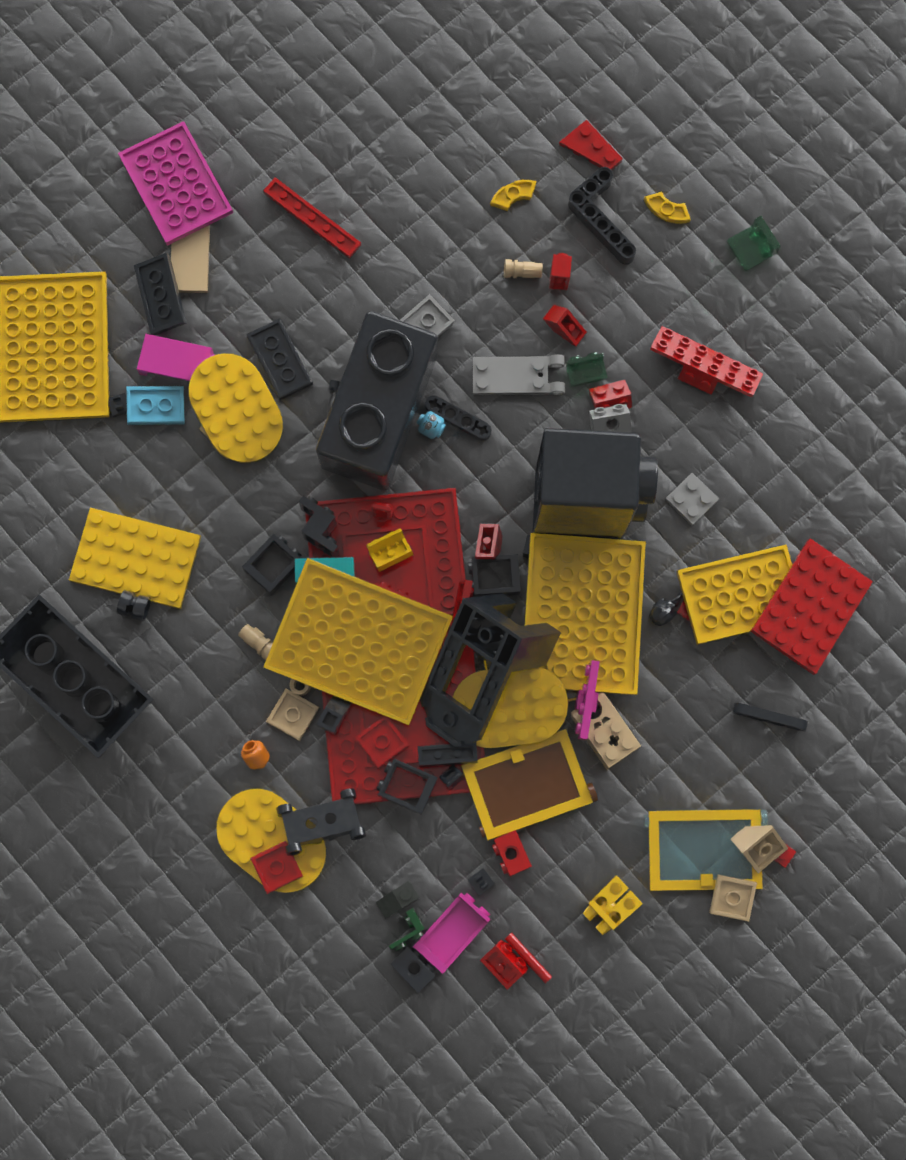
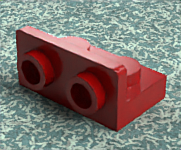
(504, 964)

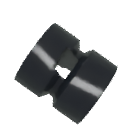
(132, 605)

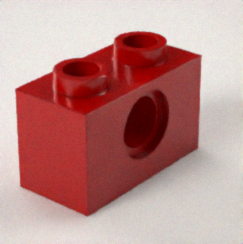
(511, 841)

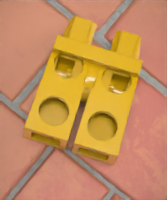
(605, 906)

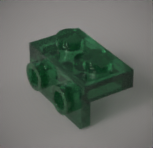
(586, 369)

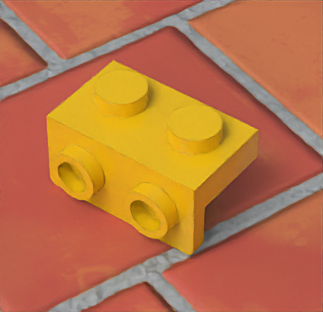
(389, 550)

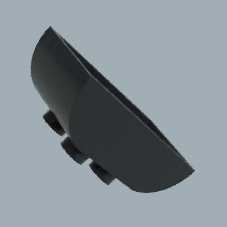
(70, 676)

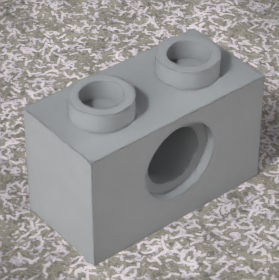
(620, 423)

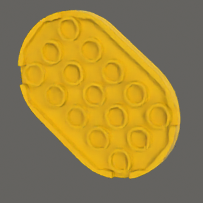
(235, 408)
(527, 711)
(251, 825)

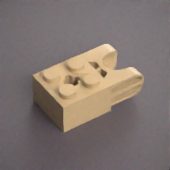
(604, 727)

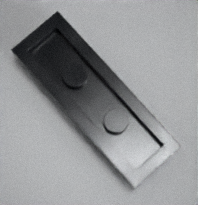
(447, 754)

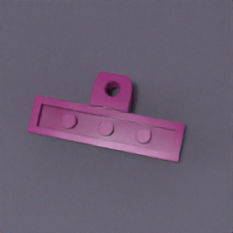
(587, 700)

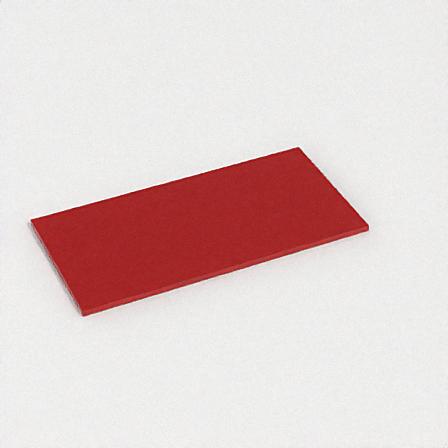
(431, 578)

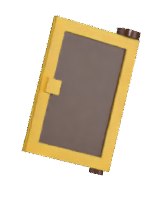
(527, 785)

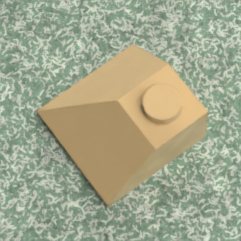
(759, 845)

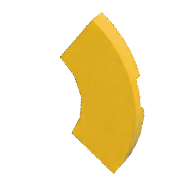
(513, 192)
(667, 210)

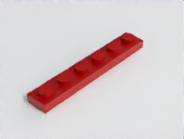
(312, 217)

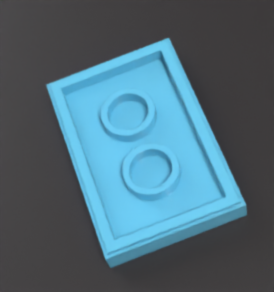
(155, 405)

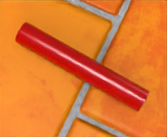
(528, 958)

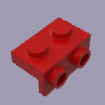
(611, 394)

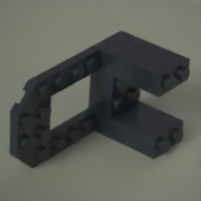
(487, 629)

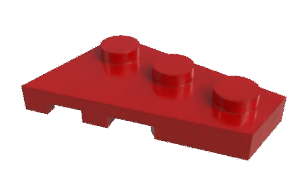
(591, 145)

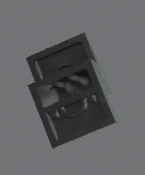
(319, 526)

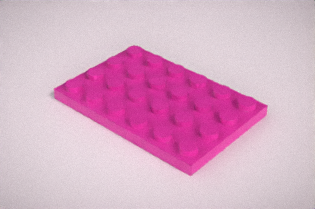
(175, 183)

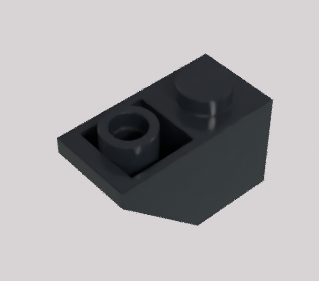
(333, 714)

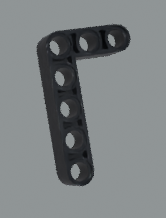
(599, 217)

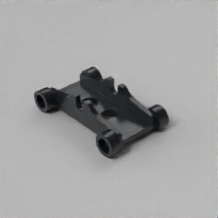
(299, 835)

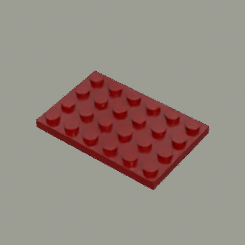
(811, 606)

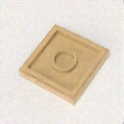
(292, 714)
(733, 897)

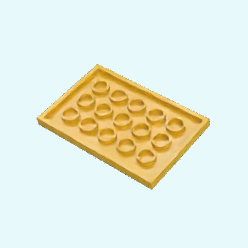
(135, 557)
(732, 592)

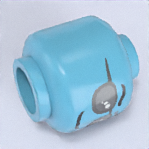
(431, 425)

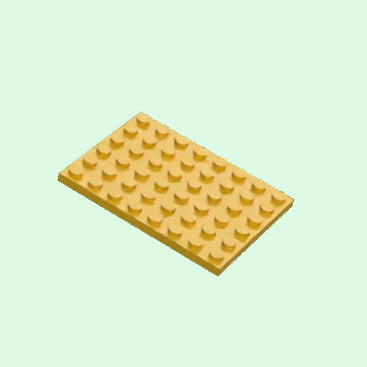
(54, 347)
(595, 600)
(358, 641)

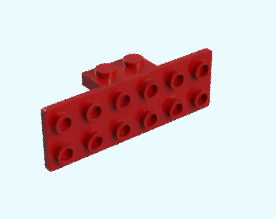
(704, 366)

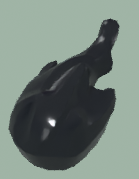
(663, 611)

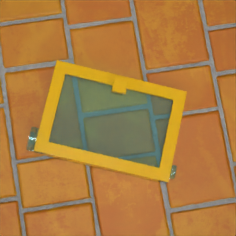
(696, 845)

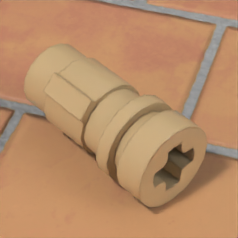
(522, 269)
(256, 640)

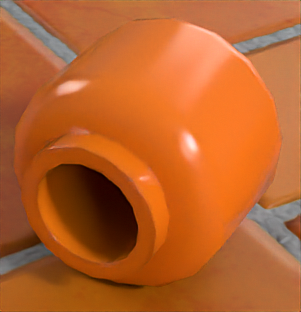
(255, 754)

